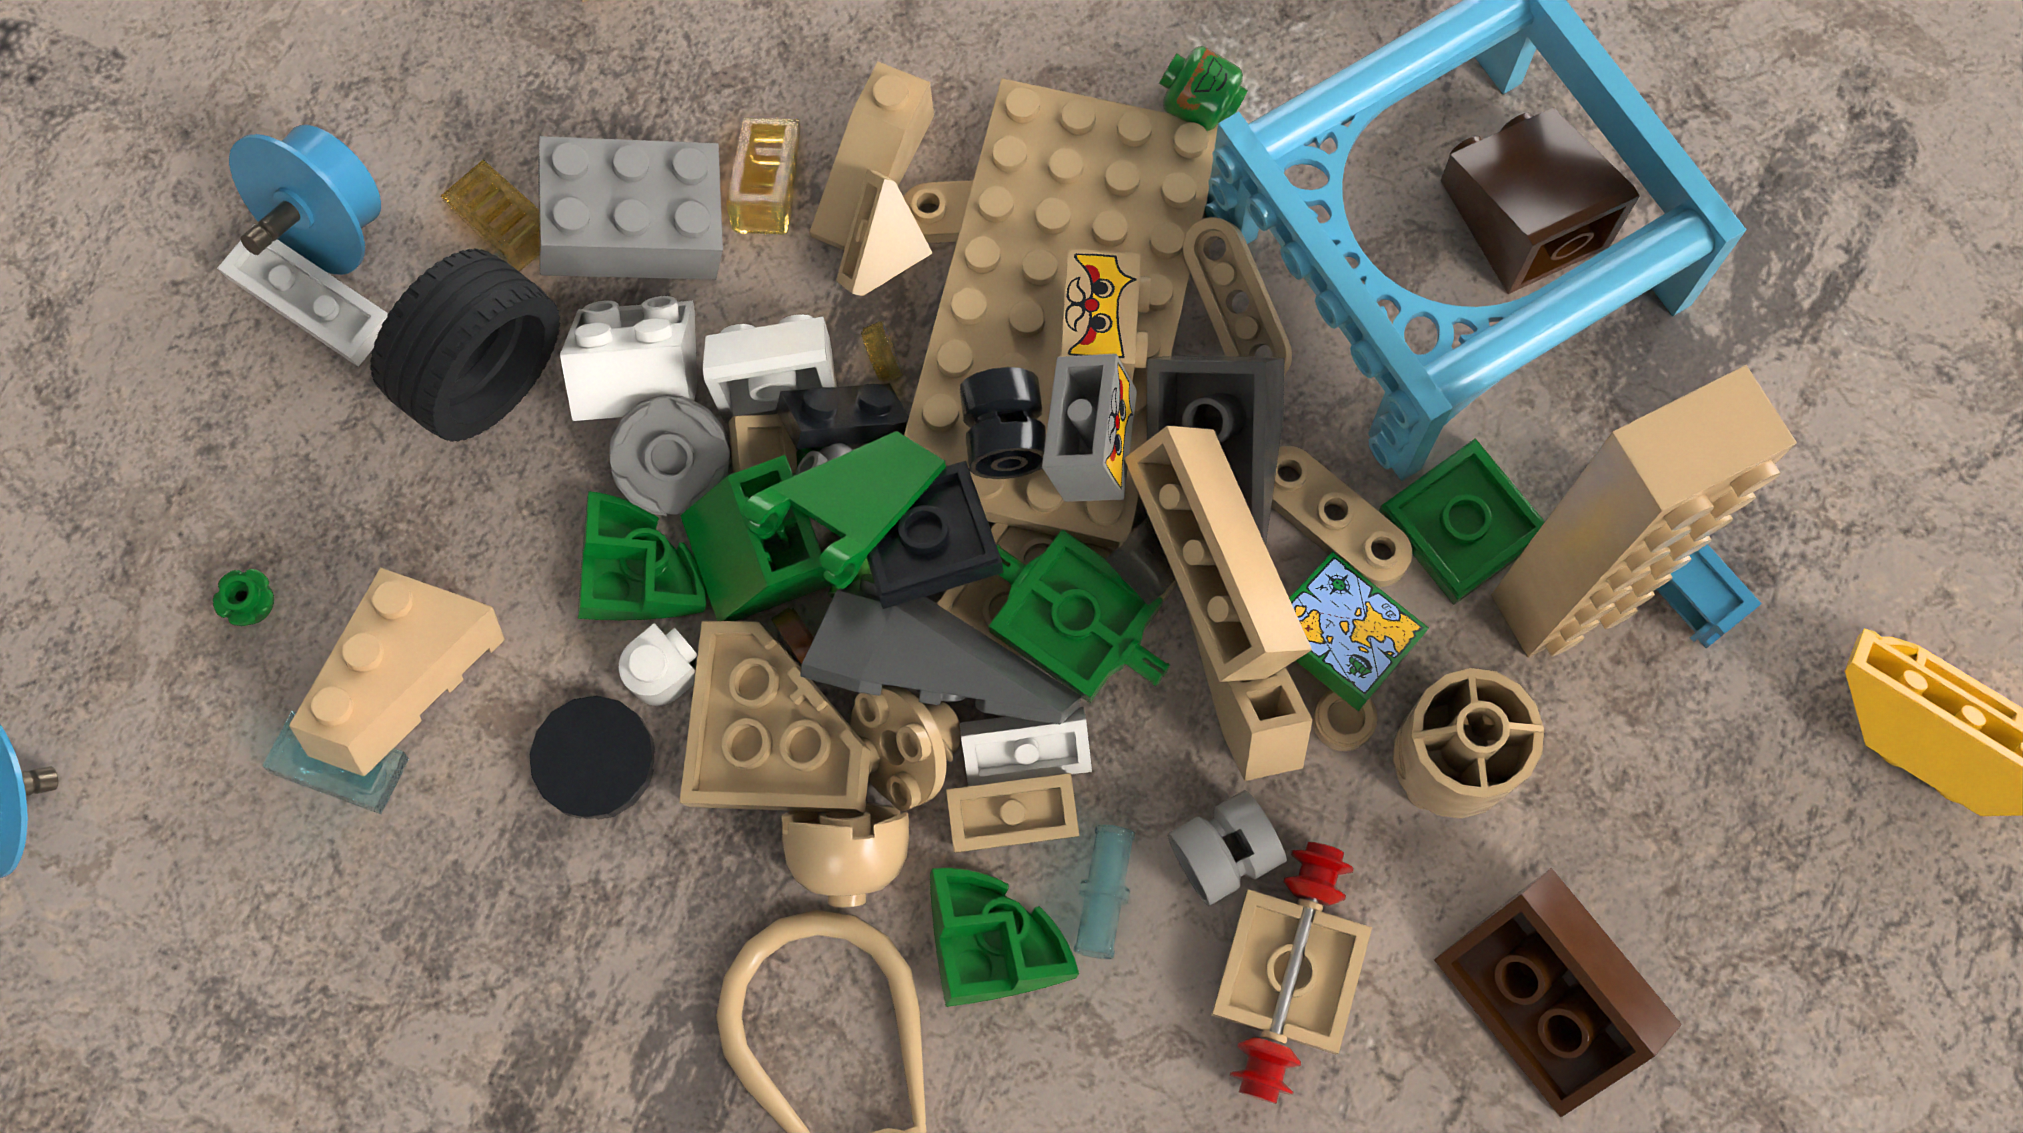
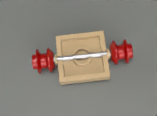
(1292, 972)

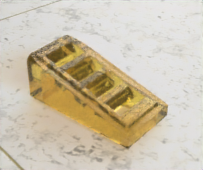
(764, 209)
(521, 246)

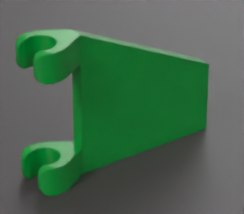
(851, 496)

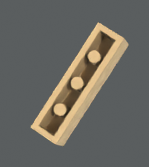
(1217, 554)

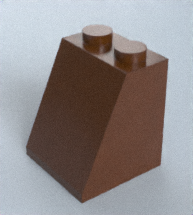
(1537, 197)

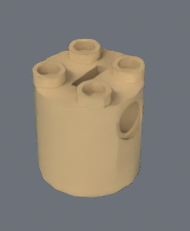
(1467, 743)

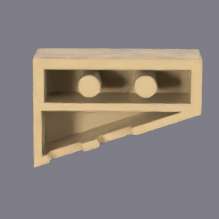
(389, 668)

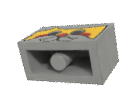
(1089, 428)

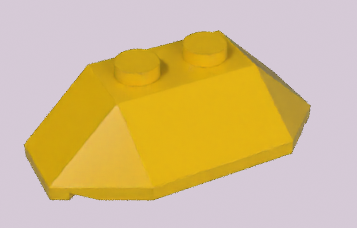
(1938, 724)

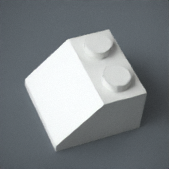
(752, 365)

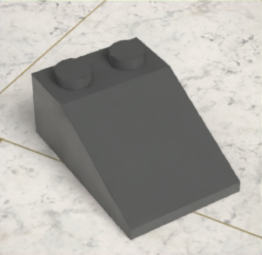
(1235, 398)

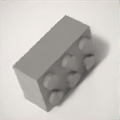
(629, 208)

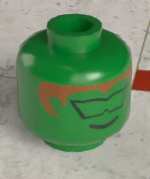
(1202, 87)

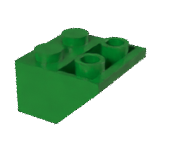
(739, 567)

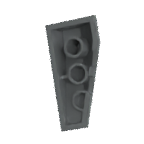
(927, 651)

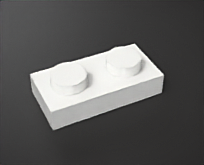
(1024, 748)

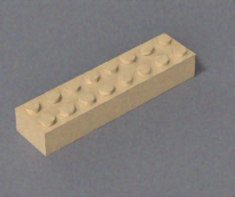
(1642, 511)

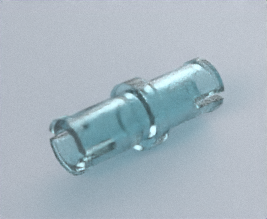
(1104, 892)

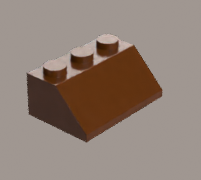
(1558, 993)

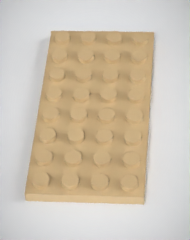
(1048, 180)

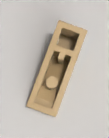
(878, 137)
(1260, 720)

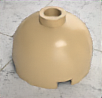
(846, 851)

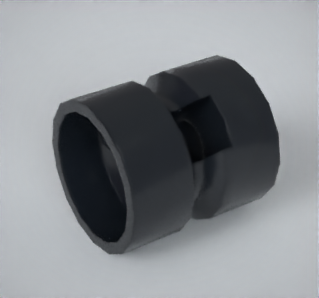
(1003, 422)

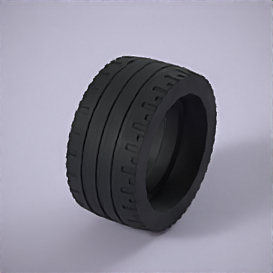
(464, 344)

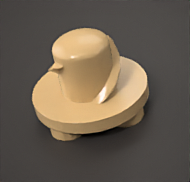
(906, 744)

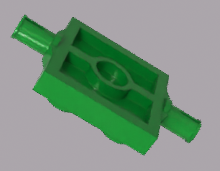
(1075, 617)

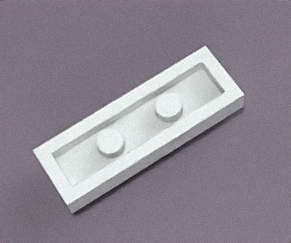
(307, 298)

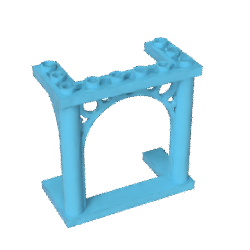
(1425, 391)

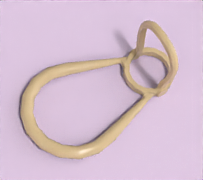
(799, 927)

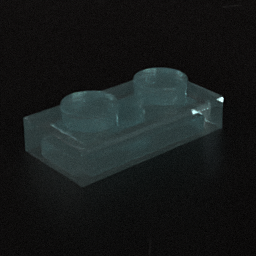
(370, 791)

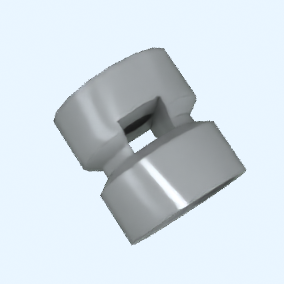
(1209, 861)

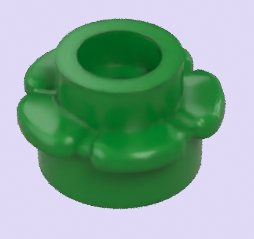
(256, 605)

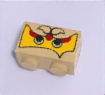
(1104, 305)

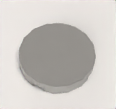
(668, 454)

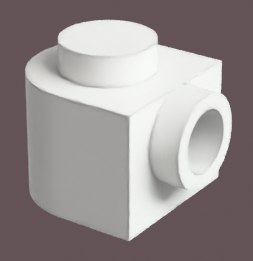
(657, 666)

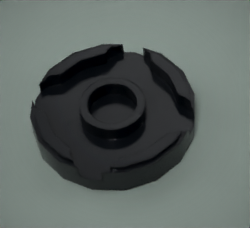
(592, 758)

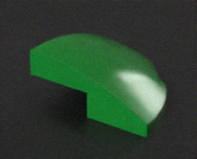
(632, 567)
(990, 942)

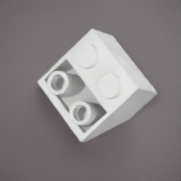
(629, 356)

